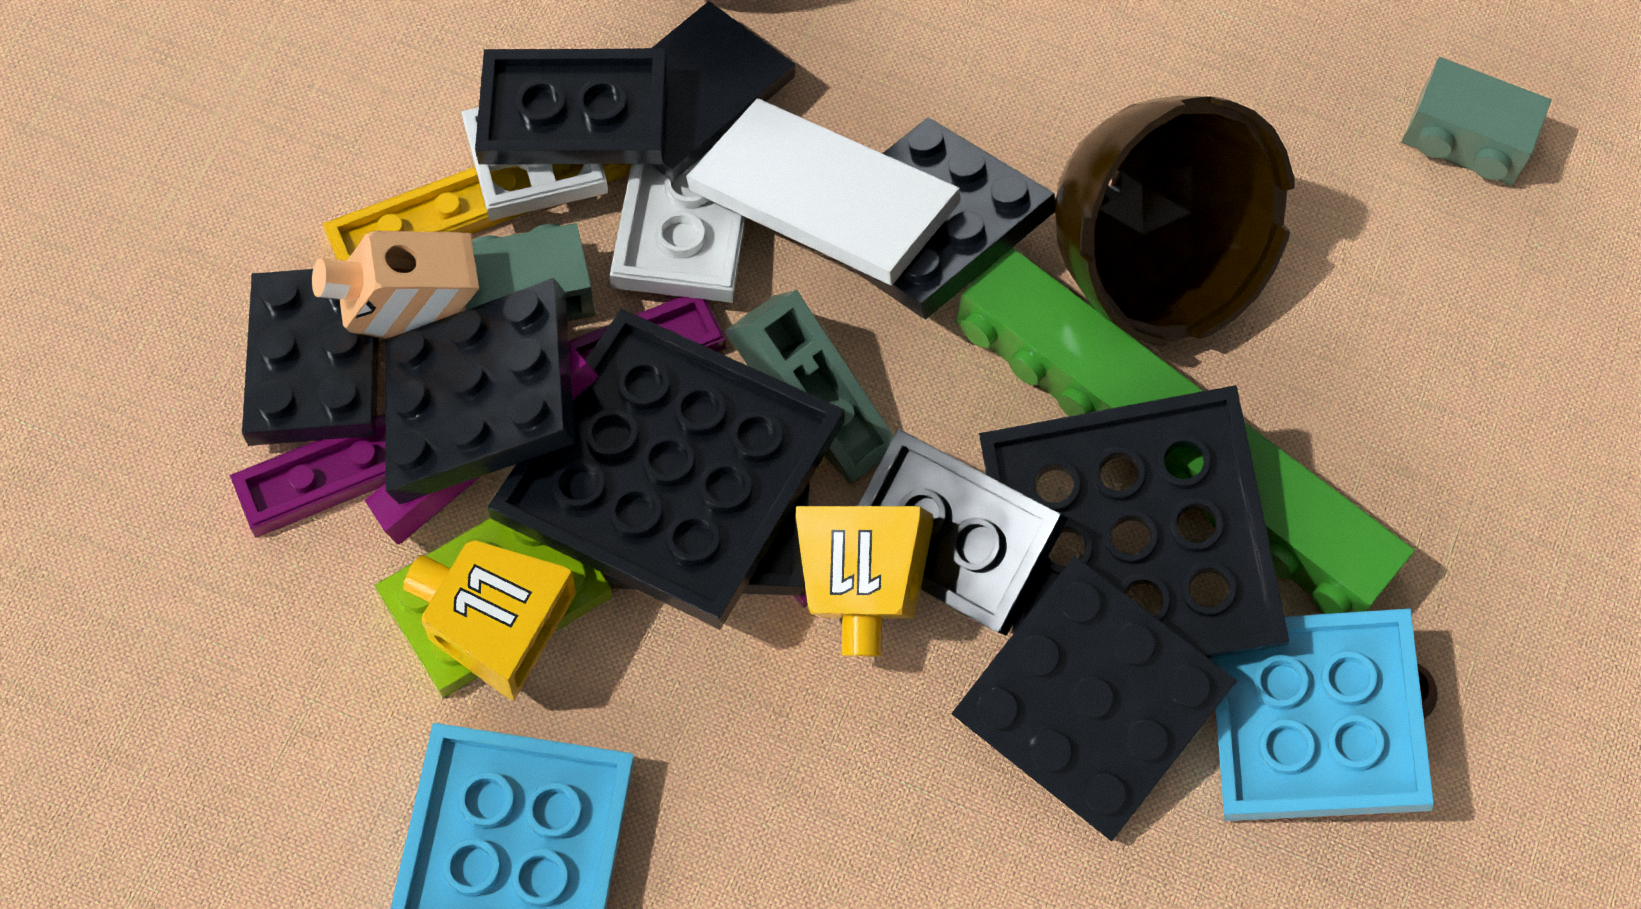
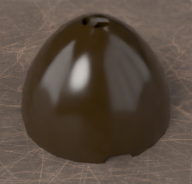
(1187, 216)

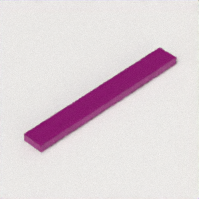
(345, 468)

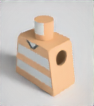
(399, 280)

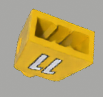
(863, 567)
(492, 610)

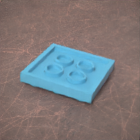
(1326, 721)
(513, 823)

